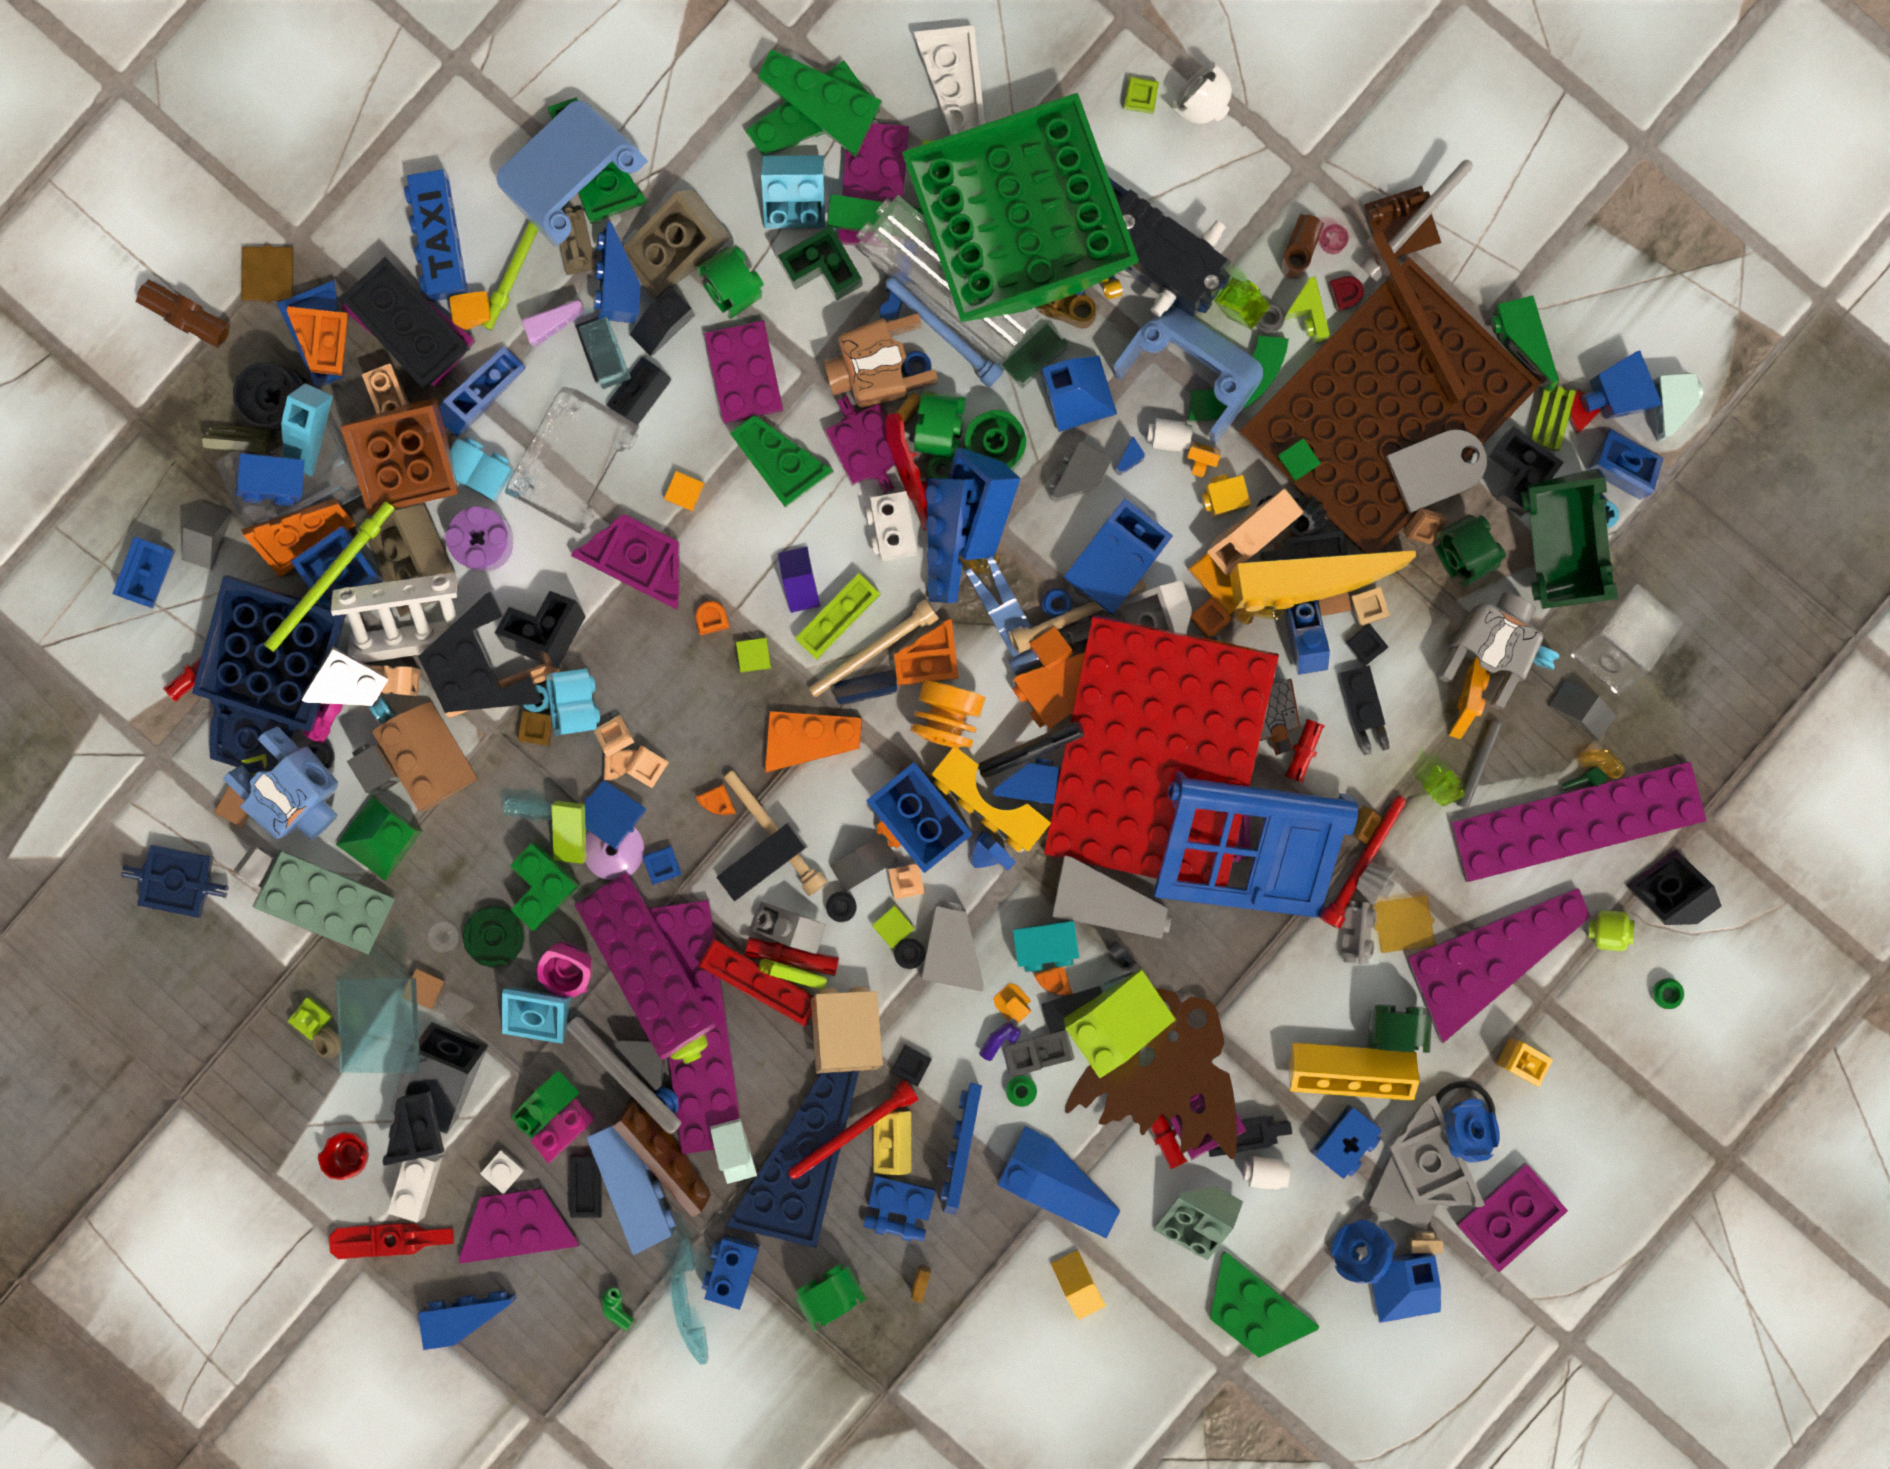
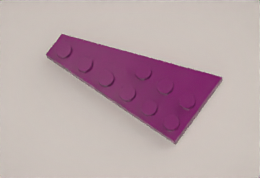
(1478, 966)

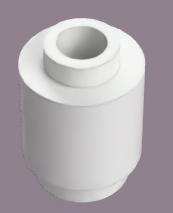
(1169, 435)
(1266, 1173)

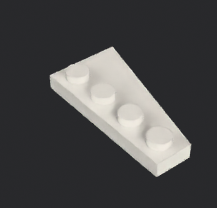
(954, 73)

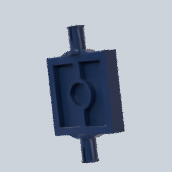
(175, 881)

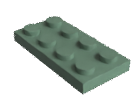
(323, 902)

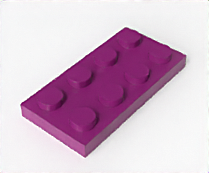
(877, 169)

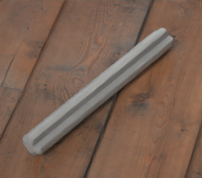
(624, 1075)

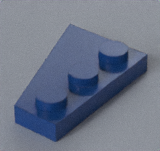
(319, 298)

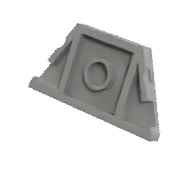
(1427, 1164)

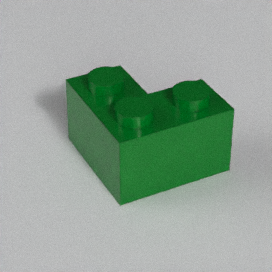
(549, 885)

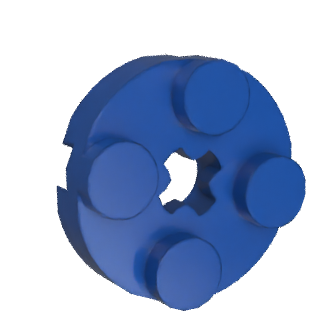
(1463, 1143)
(1379, 1254)

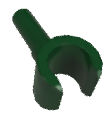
(1593, 775)

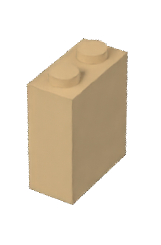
(846, 1030)

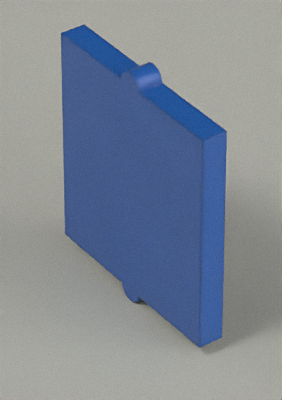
(611, 814)

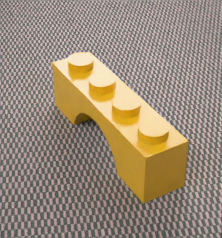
(958, 775)

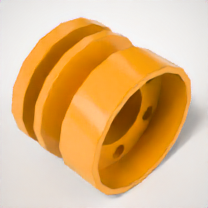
(947, 714)

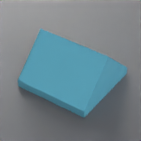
(534, 1014)

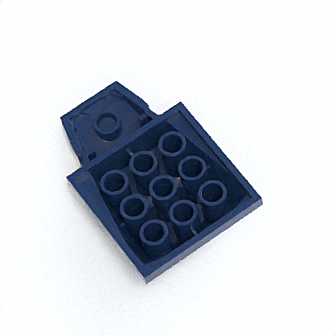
(248, 681)

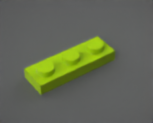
(837, 616)

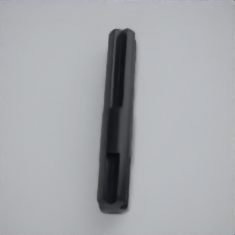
(1031, 749)

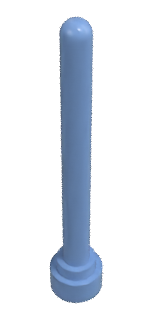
(987, 370)

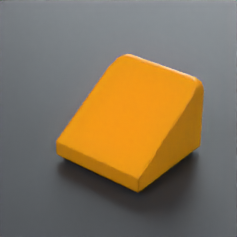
(470, 309)

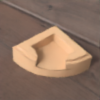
(617, 763)

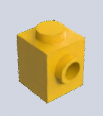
(1225, 495)

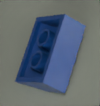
(988, 501)
(919, 817)

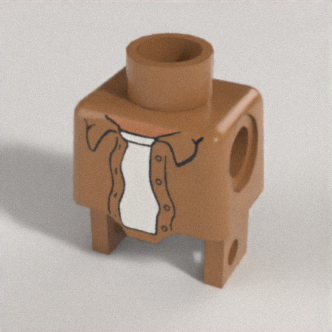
(873, 363)

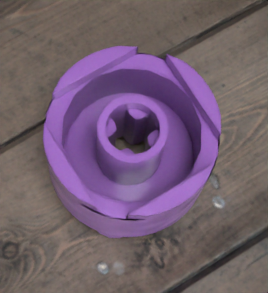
(463, 543)

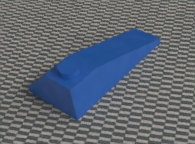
(1051, 1180)

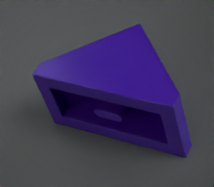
(798, 579)

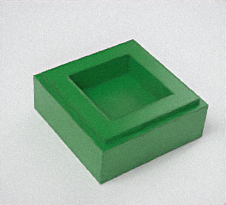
(1298, 460)

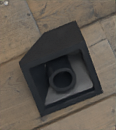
(1676, 891)

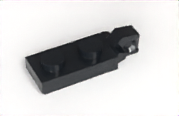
(1310, 546)
(1259, 1134)

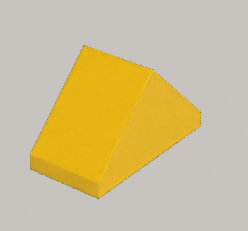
(1524, 1061)
(1077, 1284)

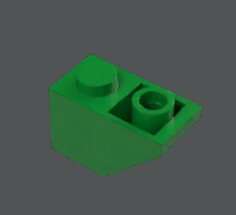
(544, 1104)

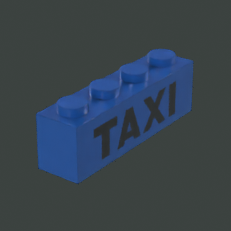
(436, 234)

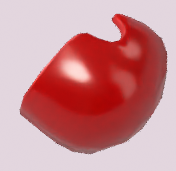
(343, 1156)

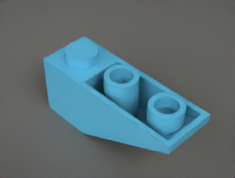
(305, 425)

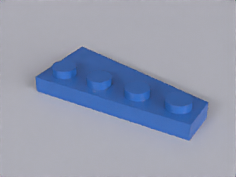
(944, 525)
(958, 1160)

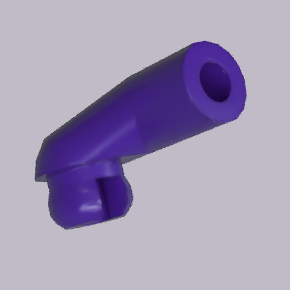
(996, 1039)

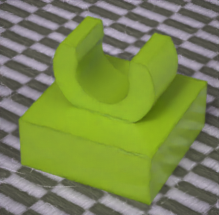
(310, 1018)

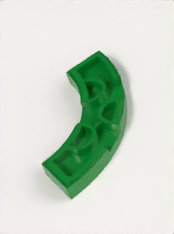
(1269, 353)

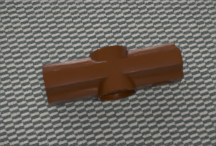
(183, 313)

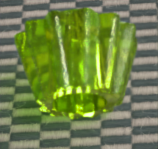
(1443, 786)

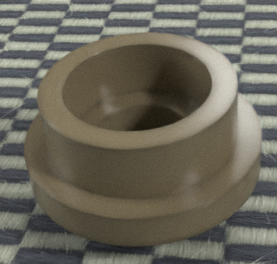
(327, 1043)

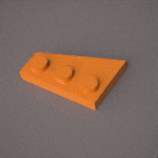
(294, 533)
(808, 737)

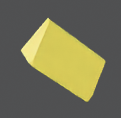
(892, 1144)

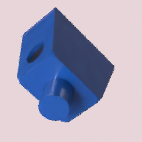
(1622, 389)

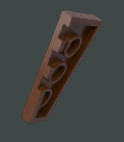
(662, 1156)

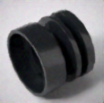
(257, 389)

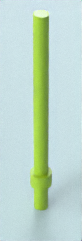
(499, 298)
(368, 530)

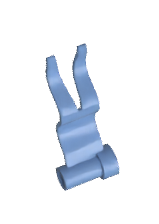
(1005, 616)

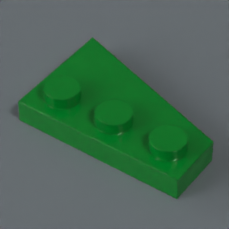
(779, 461)

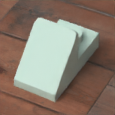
(733, 1151)

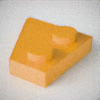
(1470, 700)

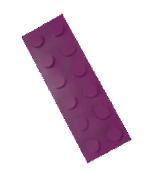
(644, 966)

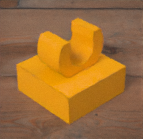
(1202, 455)

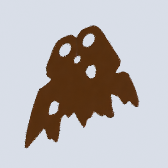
(1170, 1081)

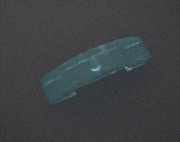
(694, 1338)

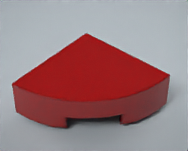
(1578, 416)

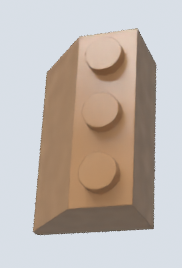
(425, 755)

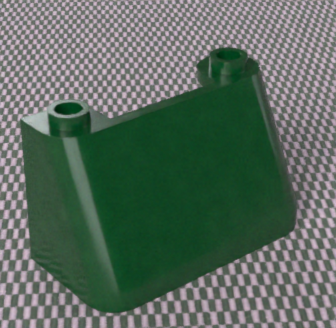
(1570, 540)

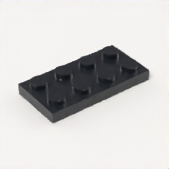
(404, 323)

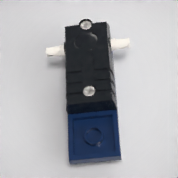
(1171, 258)

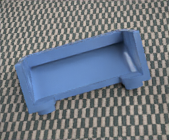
(561, 163)

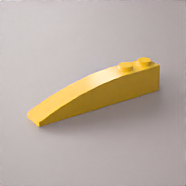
(1309, 579)

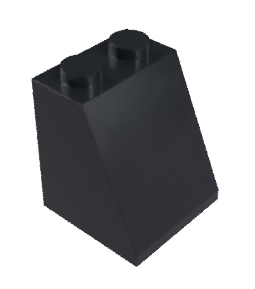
(447, 1069)

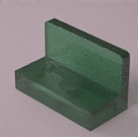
(1035, 354)

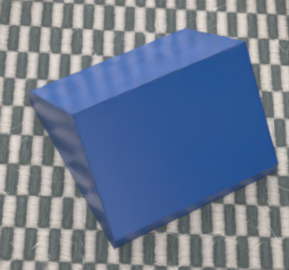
(1627, 465)

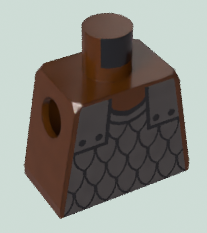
(1281, 716)

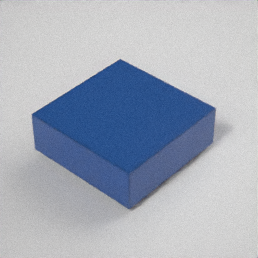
(662, 865)

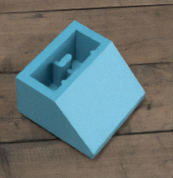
(793, 191)

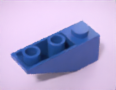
(618, 282)
(1307, 637)
(450, 1323)

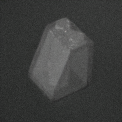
(1628, 639)

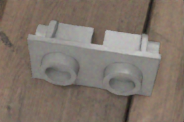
(1359, 944)

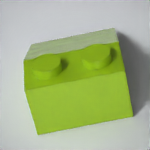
(1118, 1022)

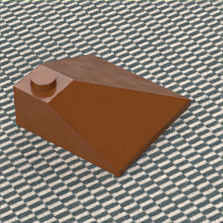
(401, 456)

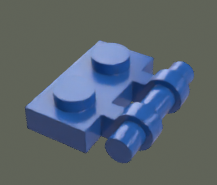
(900, 1198)

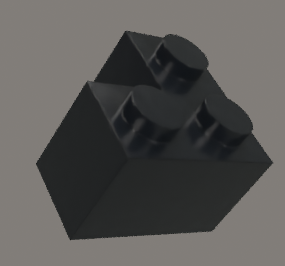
(1526, 462)
(544, 635)

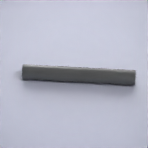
(1479, 763)

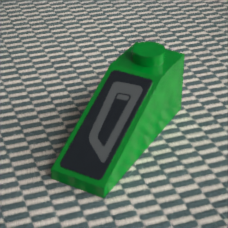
(1524, 337)

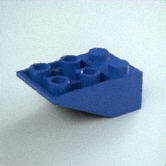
(1118, 556)

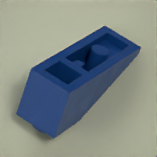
(480, 391)

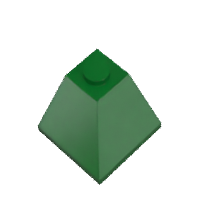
(379, 838)

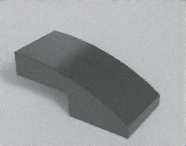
(1039, 1052)

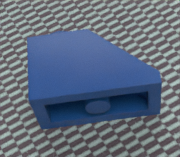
(1031, 783)

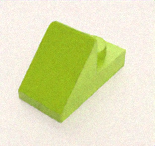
(1310, 304)

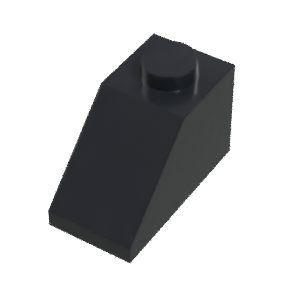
(661, 321)

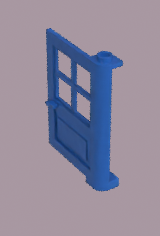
(1292, 853)

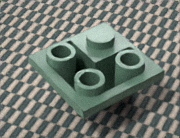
(1200, 1220)

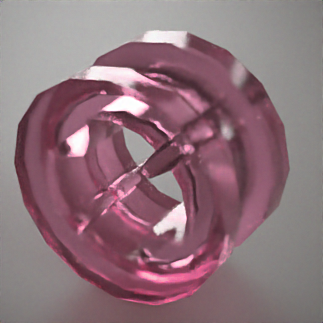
(1343, 237)

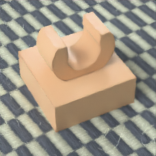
(906, 881)

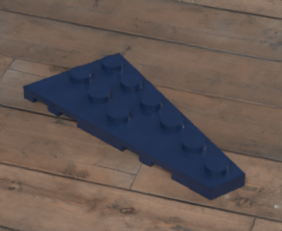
(796, 1207)

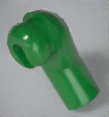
(612, 1308)

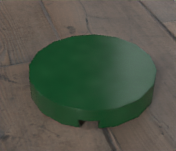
(493, 936)

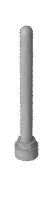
(1370, 265)

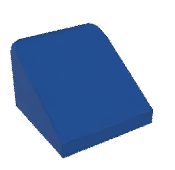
(1132, 456)

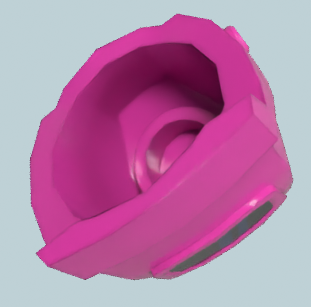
(565, 969)

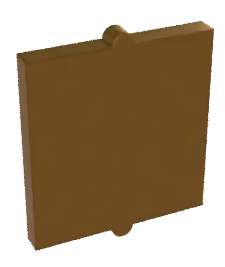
(267, 273)

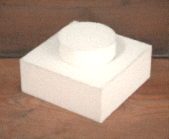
(502, 1171)

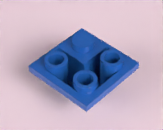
(1078, 392)
(1408, 1288)

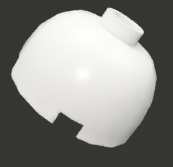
(1204, 96)

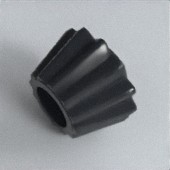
(1314, 517)

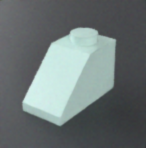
(1679, 398)

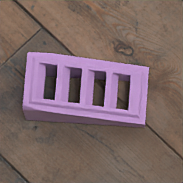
(547, 323)

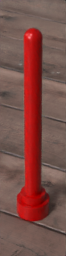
(1335, 911)
(900, 1097)

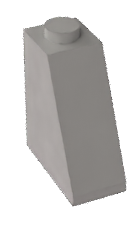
(951, 950)

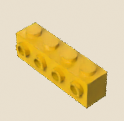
(1356, 1070)

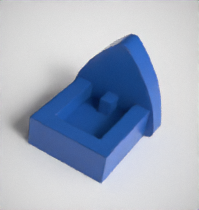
(988, 852)

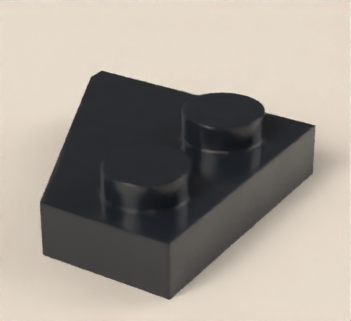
(414, 1130)

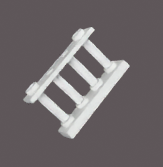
(395, 641)

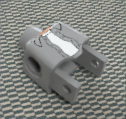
(1500, 641)

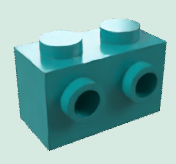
(1046, 944)

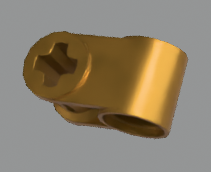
(1064, 310)

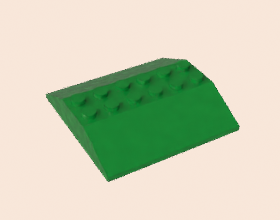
(1021, 210)

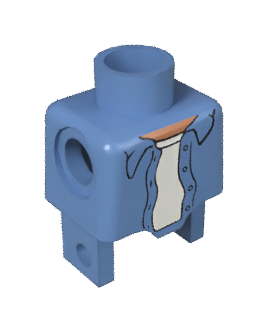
(291, 793)

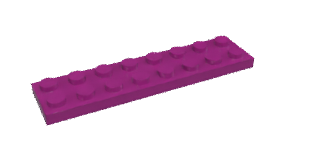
(1578, 821)
(708, 1084)

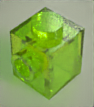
(1242, 302)

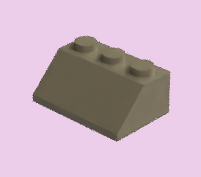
(409, 549)

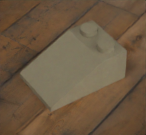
(674, 242)

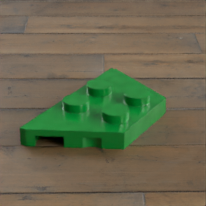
(1255, 1311)

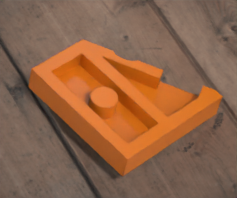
(321, 337)
(928, 658)

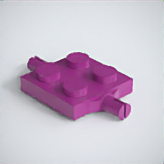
(862, 444)

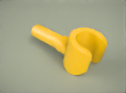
(1112, 289)

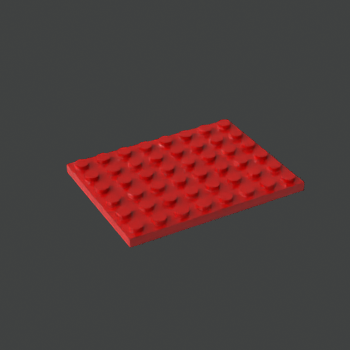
(1147, 710)

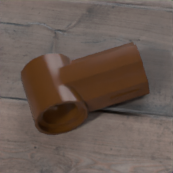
(1301, 245)

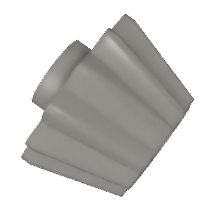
(1376, 882)

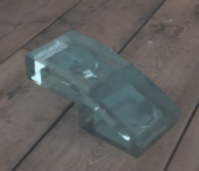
(605, 352)

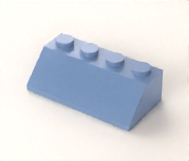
(631, 1190)

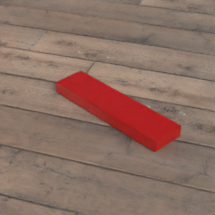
(745, 976)

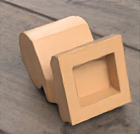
(400, 680)

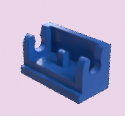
(143, 572)

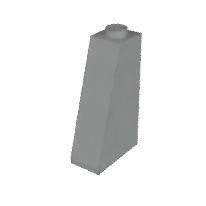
(1102, 901)

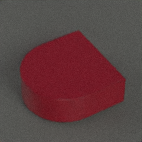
(1346, 292)

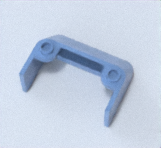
(1237, 370)

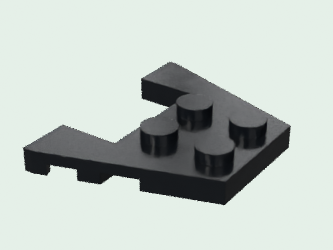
(462, 670)

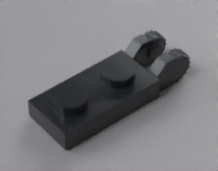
(1364, 707)

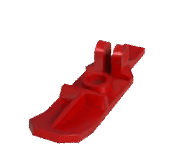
(906, 467)
(371, 1240)

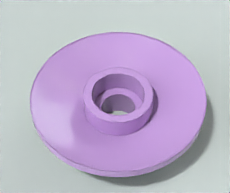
(625, 860)

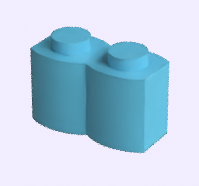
(479, 471)
(572, 702)

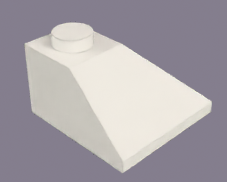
(1161, 608)

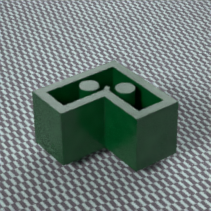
(822, 256)

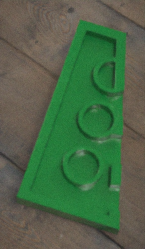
(827, 102)
(788, 126)
(609, 190)

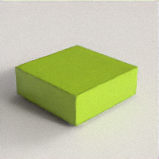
(1141, 95)
(753, 655)
(893, 927)

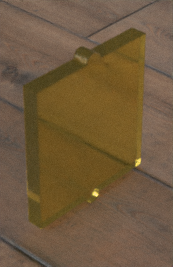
(1404, 924)

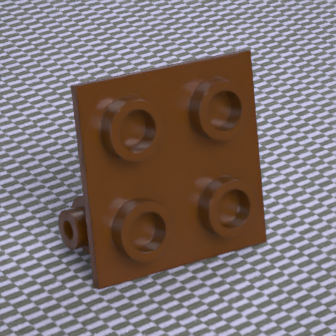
(1392, 214)

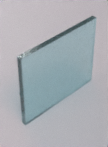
(378, 1025)

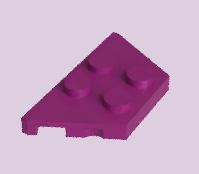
(637, 558)
(515, 1226)

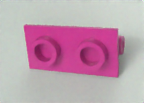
(562, 1130)

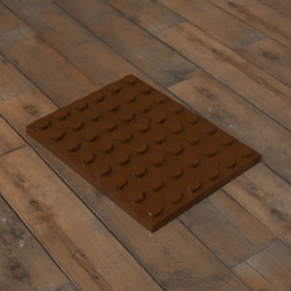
(1378, 394)

